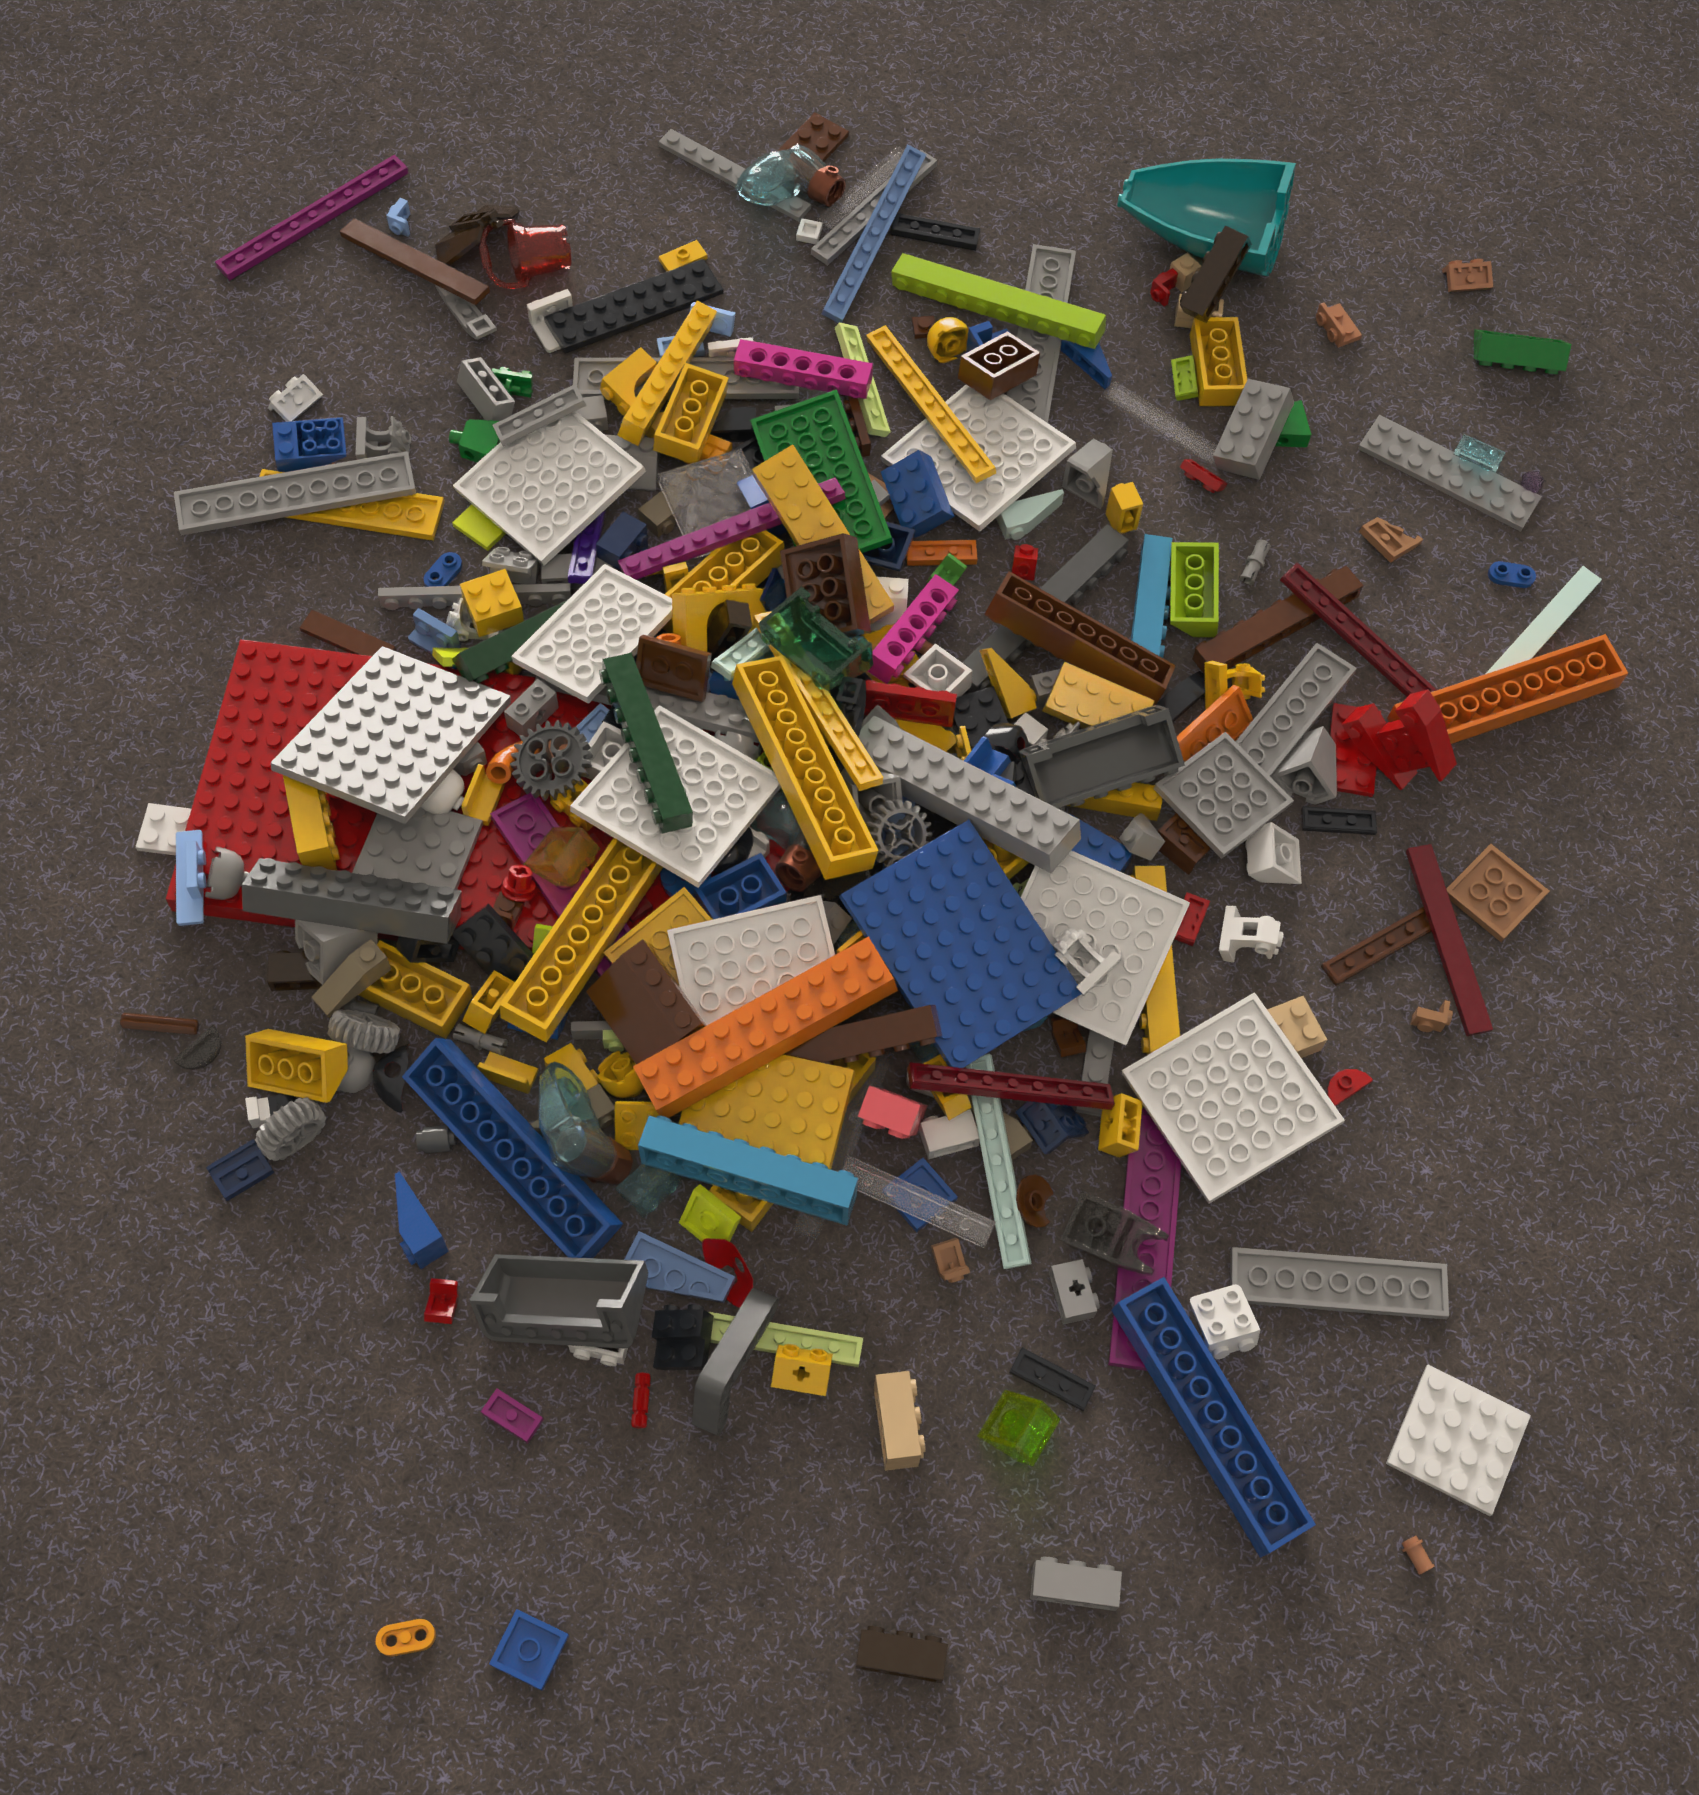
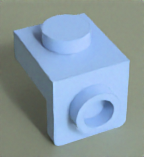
(397, 218)

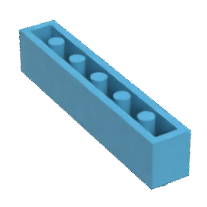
(1152, 594)

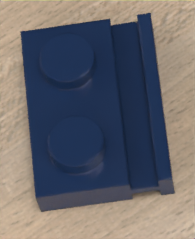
(240, 1170)

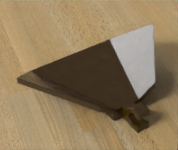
(468, 230)

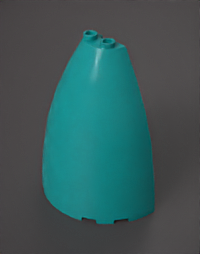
(1199, 197)

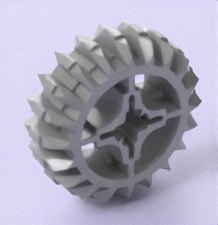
(911, 818)
(363, 1031)
(290, 1129)

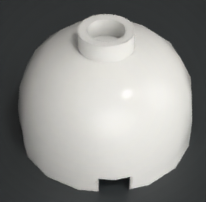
(446, 795)

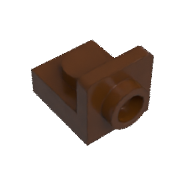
(508, 909)

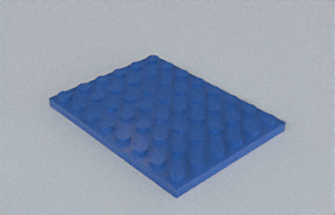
(961, 943)

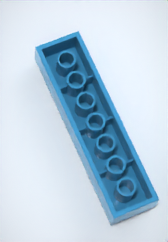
(748, 1169)

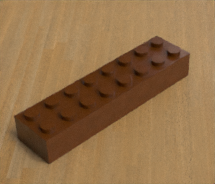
(1078, 638)

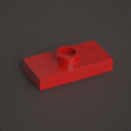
(1192, 920)

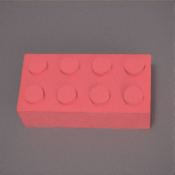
(893, 1111)

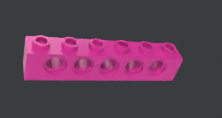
(803, 368)
(911, 629)

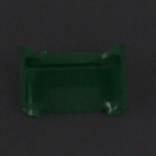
(814, 642)

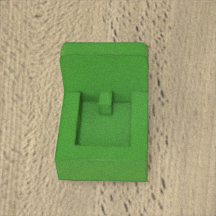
(949, 569)

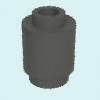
(435, 1139)

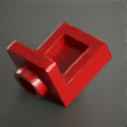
(1162, 285)
(1025, 561)
(441, 1301)

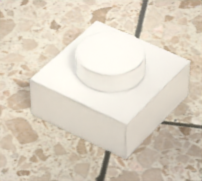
(809, 231)

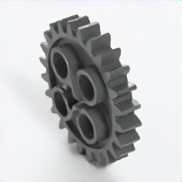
(573, 756)

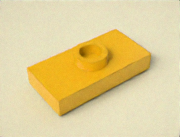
(682, 256)

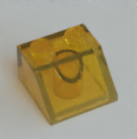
(563, 855)

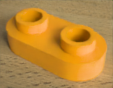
(406, 1637)

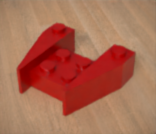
(1404, 744)

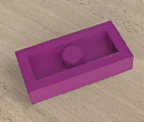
(512, 1415)

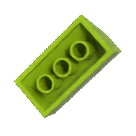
(1195, 588)

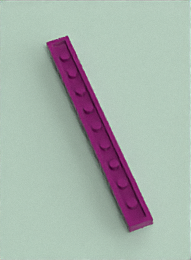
(311, 217)
(713, 537)

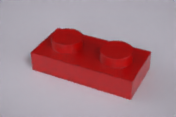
(1195, 471)

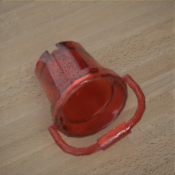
(531, 251)

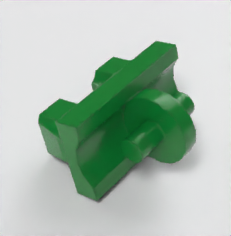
(515, 382)

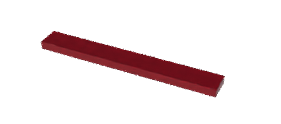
(1354, 631)
(1449, 940)
(1010, 1086)

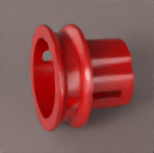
(524, 884)

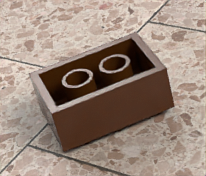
(998, 365)

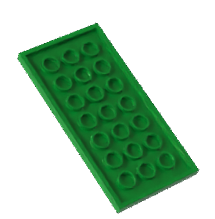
(830, 451)

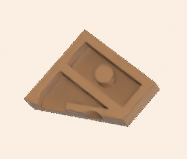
(1388, 539)

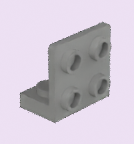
(520, 566)

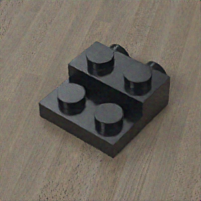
(682, 1337)

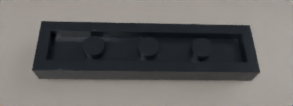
(935, 231)

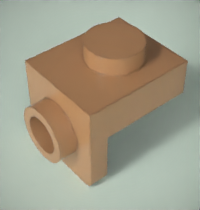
(1430, 1020)
(950, 1260)

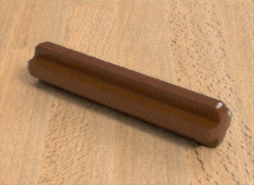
(159, 1023)

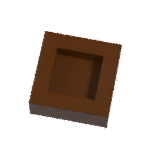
(922, 325)

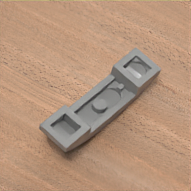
(467, 315)

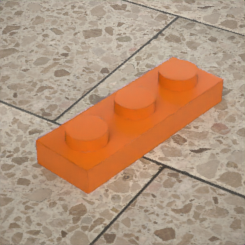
(933, 552)

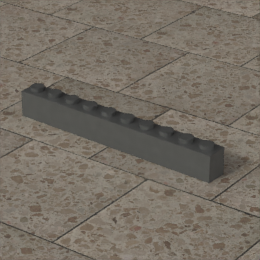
(1066, 585)

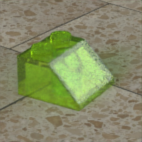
(1019, 1427)

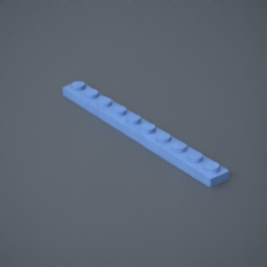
(873, 234)

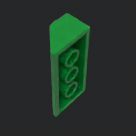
(1521, 350)

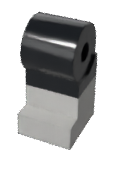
(263, 1108)

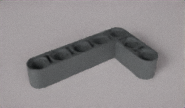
(728, 1360)

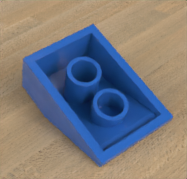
(420, 1236)

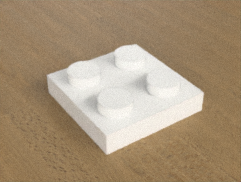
(160, 828)

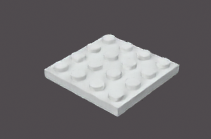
(1458, 1440)

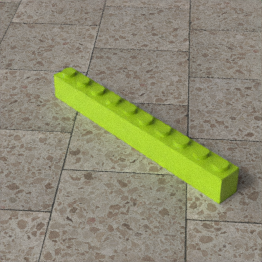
(999, 301)

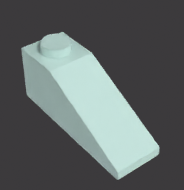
(1028, 513)

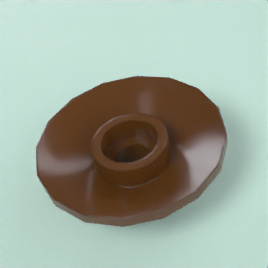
(1033, 1193)

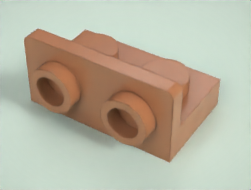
(1469, 276)
(1337, 324)

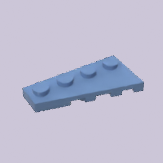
(679, 1272)

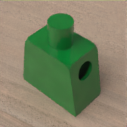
(1296, 429)
(476, 439)

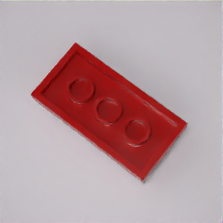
(911, 703)
(1353, 768)

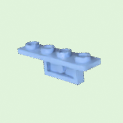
(190, 877)

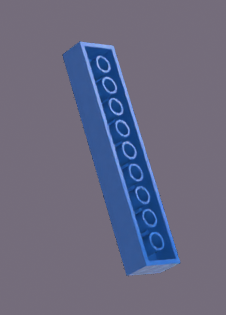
(511, 1150)
(1213, 1417)

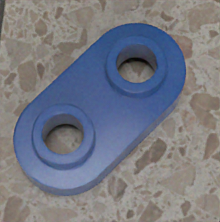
(444, 571)
(1511, 574)

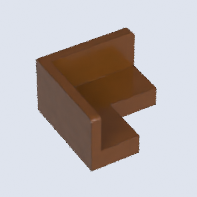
(1182, 844)

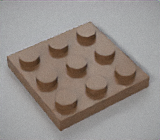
(1496, 892)

